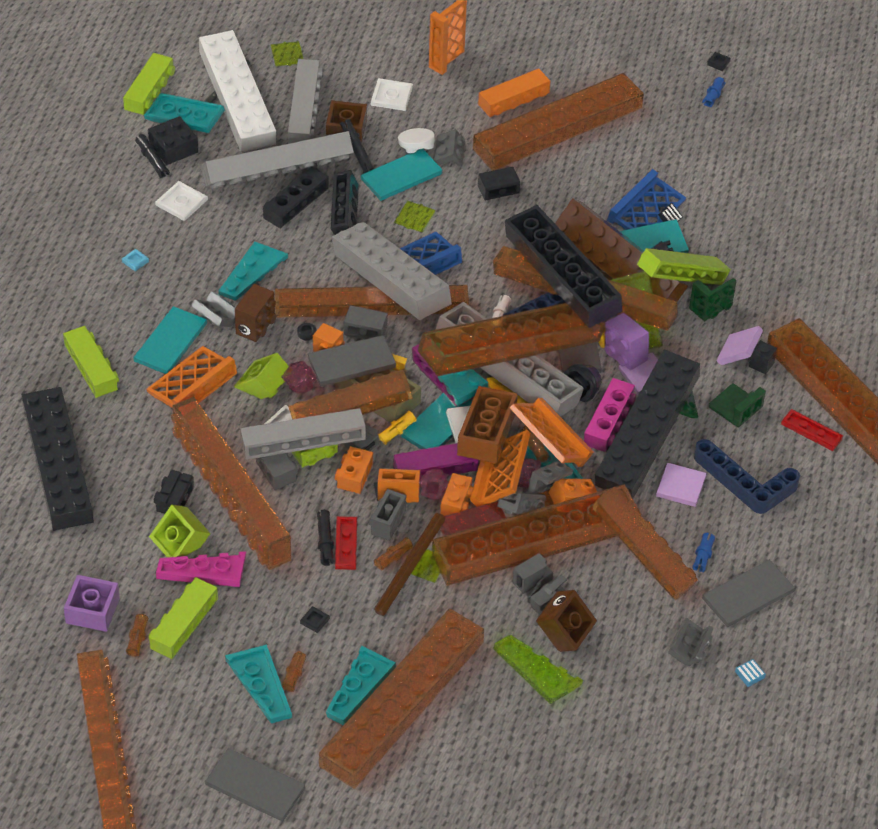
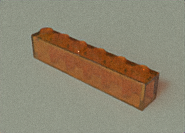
(368, 396)
(645, 543)

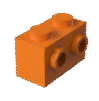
(327, 337)
(354, 470)
(400, 481)
(570, 489)
(457, 494)

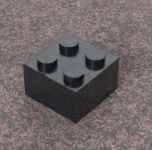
(173, 140)

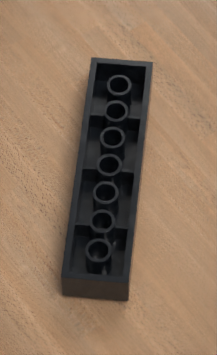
(563, 266)
(648, 423)
(57, 459)

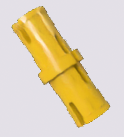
(397, 427)

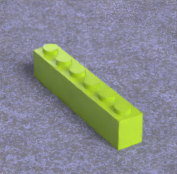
(683, 266)

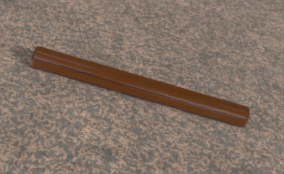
(409, 564)

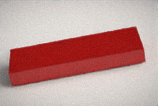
(812, 430)
(346, 543)

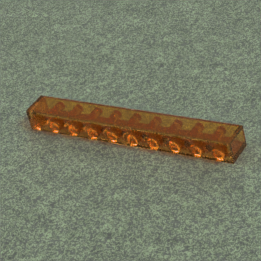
(337, 300)
(635, 303)
(105, 740)

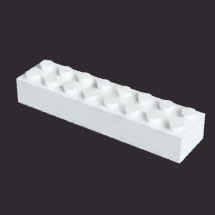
(237, 91)

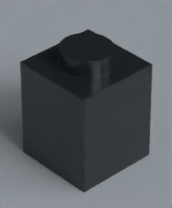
(763, 357)

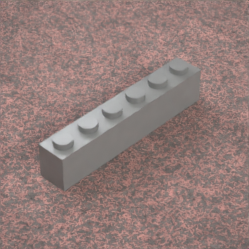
(304, 100)
(303, 433)

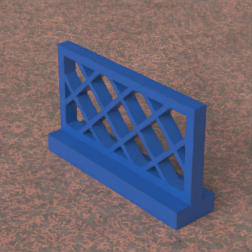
(636, 194)
(437, 260)

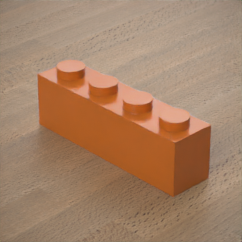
(514, 92)

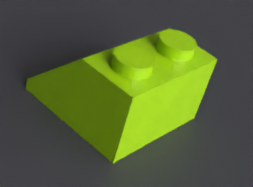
(263, 377)
(179, 532)

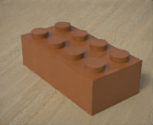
(486, 424)

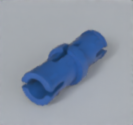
(714, 92)
(703, 552)

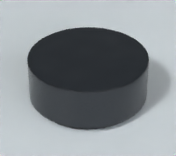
(306, 331)

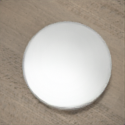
(416, 139)

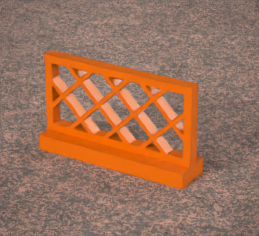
(440, 34)
(200, 387)
(553, 432)
(486, 478)

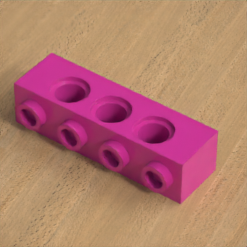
(609, 415)

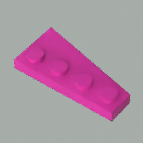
(218, 570)

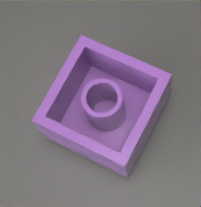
(626, 341)
(91, 603)

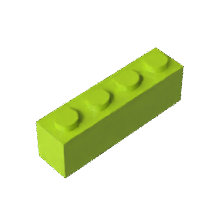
(148, 83)
(91, 361)
(183, 618)

